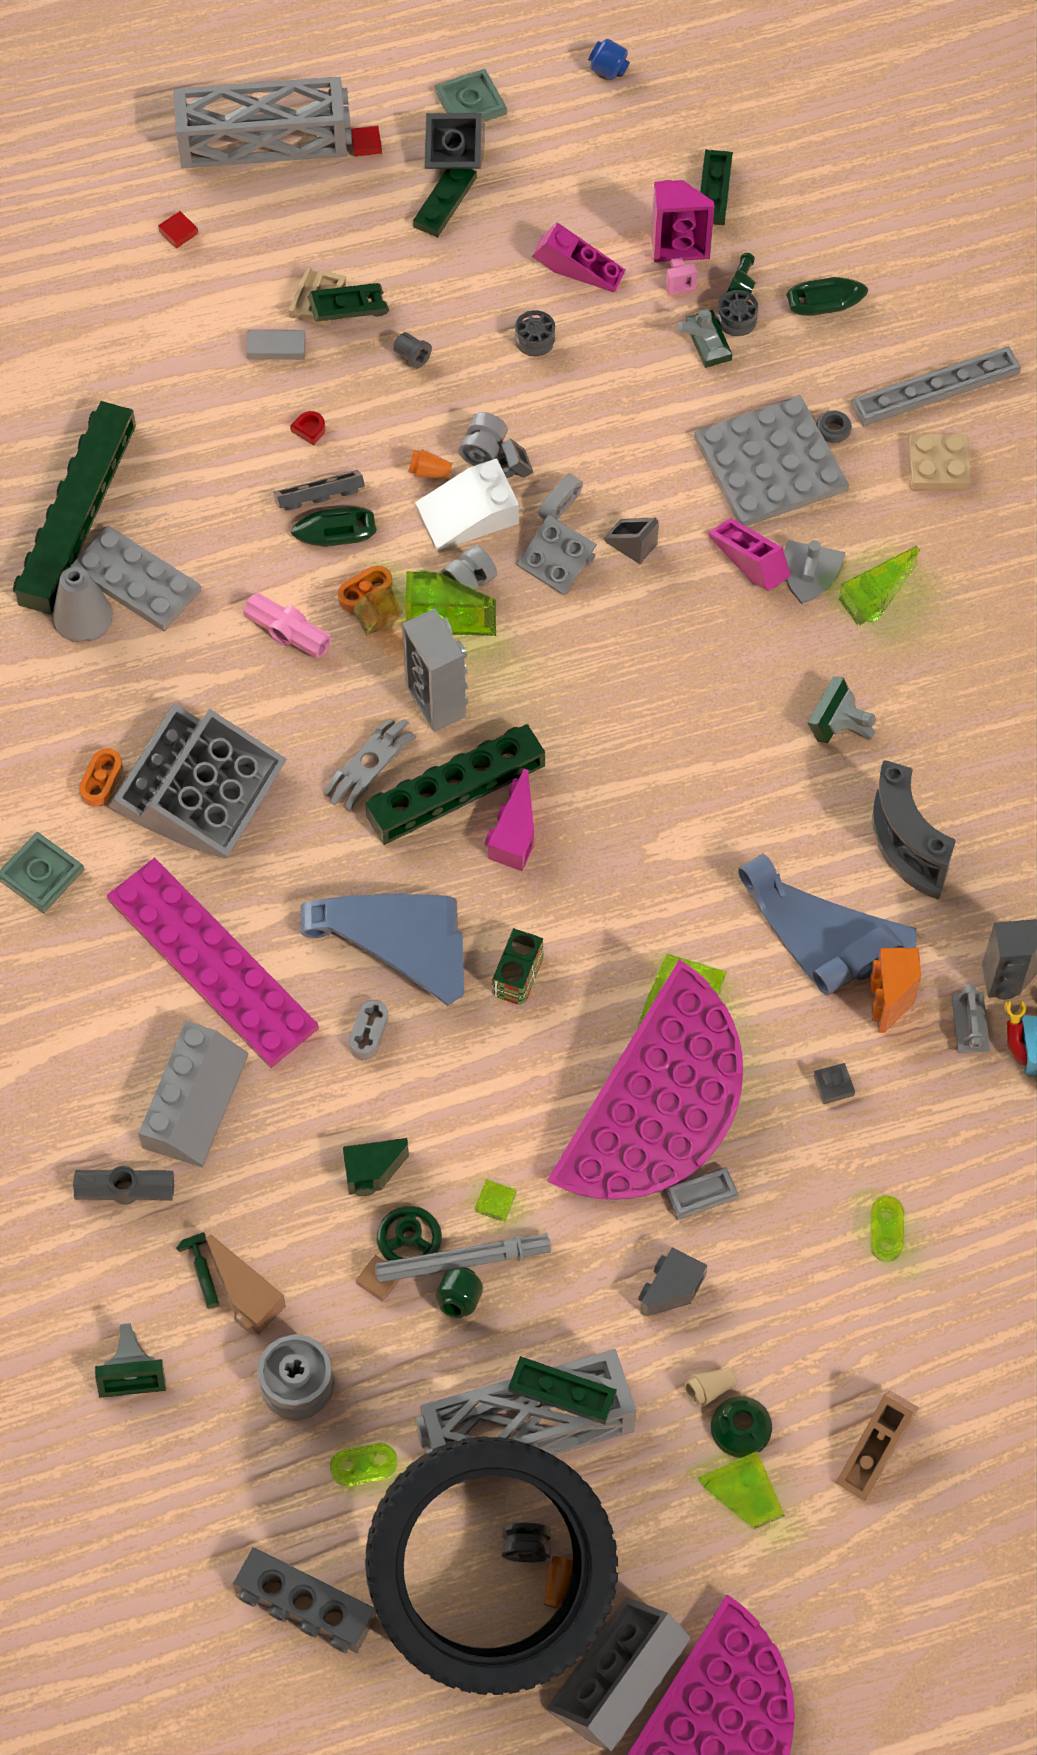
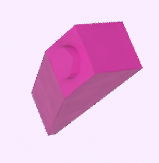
(752, 553)

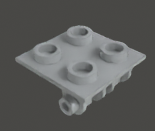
(557, 554)

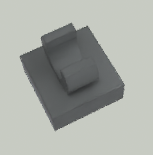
(516, 458)
(834, 1083)

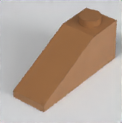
(250, 1295)
(877, 1444)

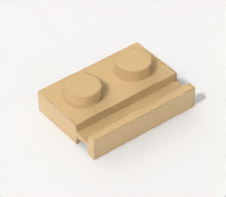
(313, 281)

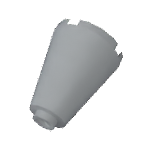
(80, 607)

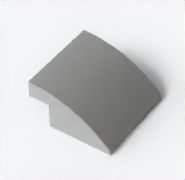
(198, 781)

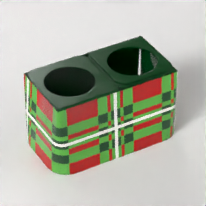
(518, 991)

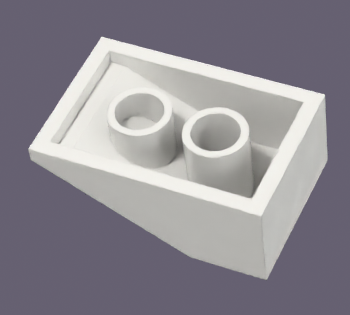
(469, 506)

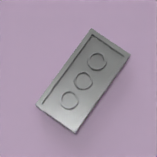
(137, 578)

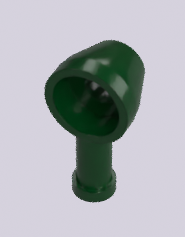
(741, 279)

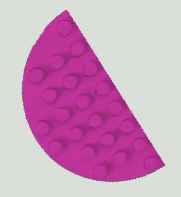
(663, 1100)
(726, 1696)

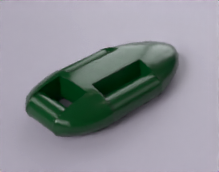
(825, 295)
(335, 527)

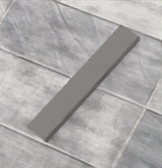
(935, 386)

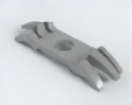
(360, 776)

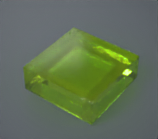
(495, 1200)

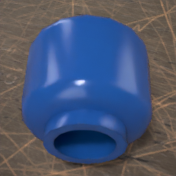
(609, 59)

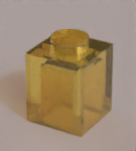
(378, 610)

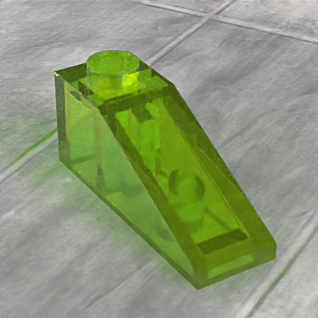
(872, 591)

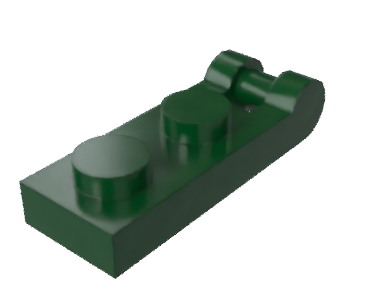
(347, 302)

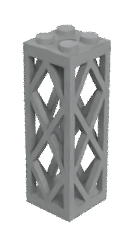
(275, 121)
(444, 1415)

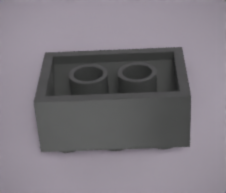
(1010, 958)

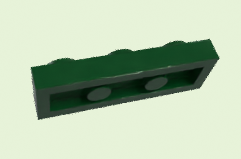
(716, 181)
(444, 200)
(562, 1390)

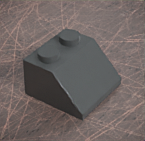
(454, 140)

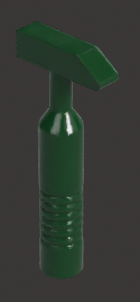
(201, 1268)

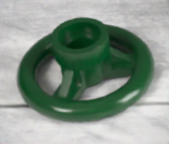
(408, 1224)

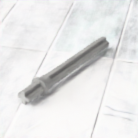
(463, 1257)

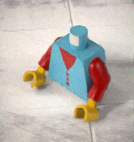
(1022, 1038)

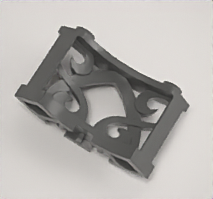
(905, 836)

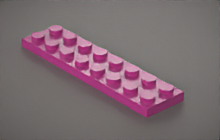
(213, 962)

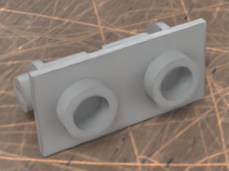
(970, 1020)

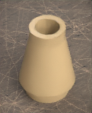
(707, 1386)

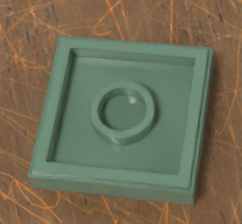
(471, 95)
(40, 872)

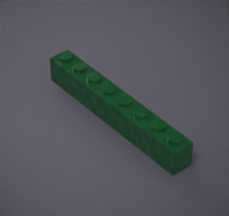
(75, 506)

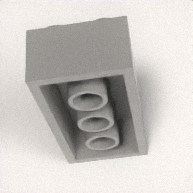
(435, 669)

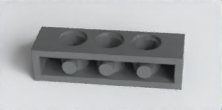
(262, 1568)

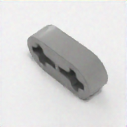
(561, 497)
(362, 1027)

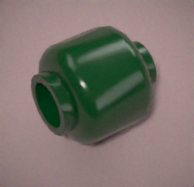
(459, 1292)

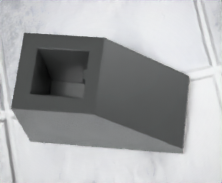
(675, 1283)

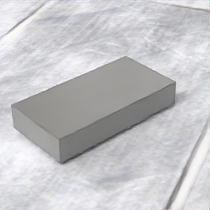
(276, 344)
(702, 1193)

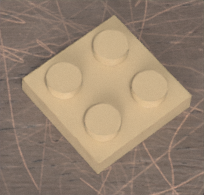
(939, 462)

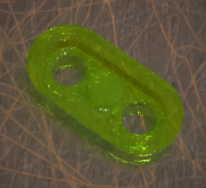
(887, 1230)
(364, 1466)

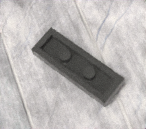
(319, 490)

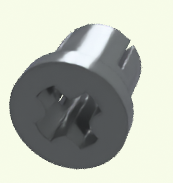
(412, 349)

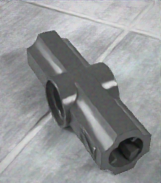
(103, 1184)

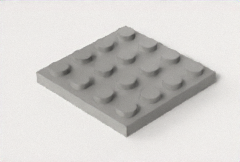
(771, 461)

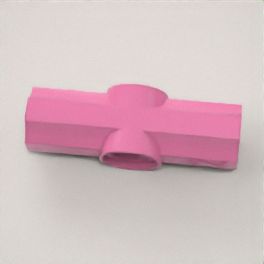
(287, 625)

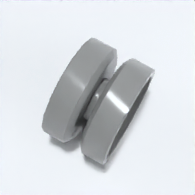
(312, 1373)

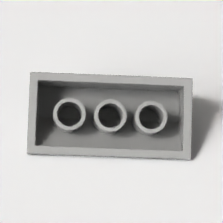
(192, 1095)
(619, 1673)

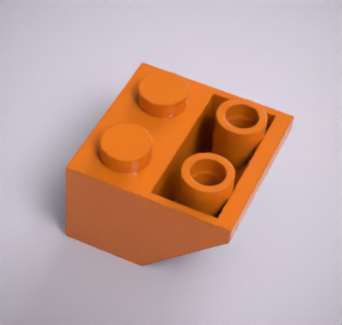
(895, 984)

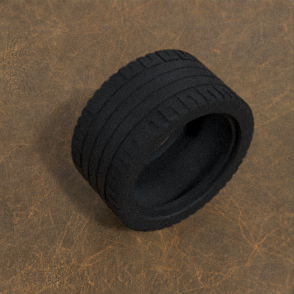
(569, 1629)

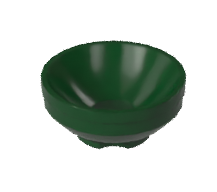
(736, 1441)

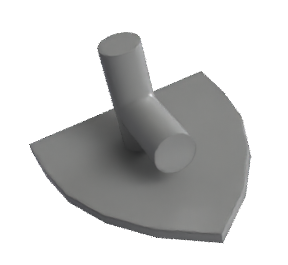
(811, 568)

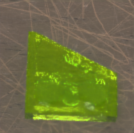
(745, 1490)

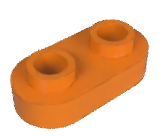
(362, 585)
(99, 779)

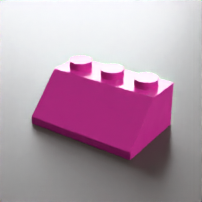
(681, 222)

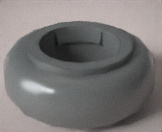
(836, 417)

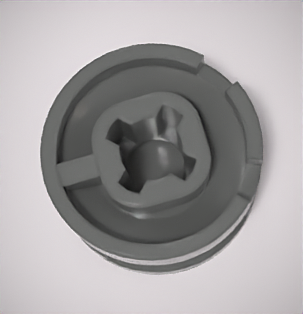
(736, 314)
(535, 335)
(526, 1542)

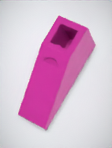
(576, 259)
(514, 834)

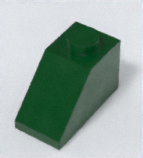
(373, 1164)

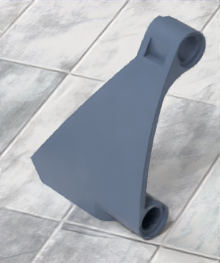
(404, 930)
(823, 937)

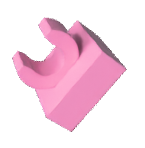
(680, 277)

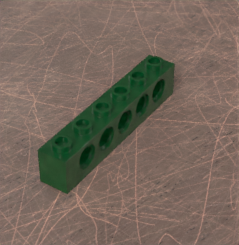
(448, 797)

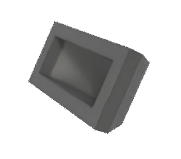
(634, 537)

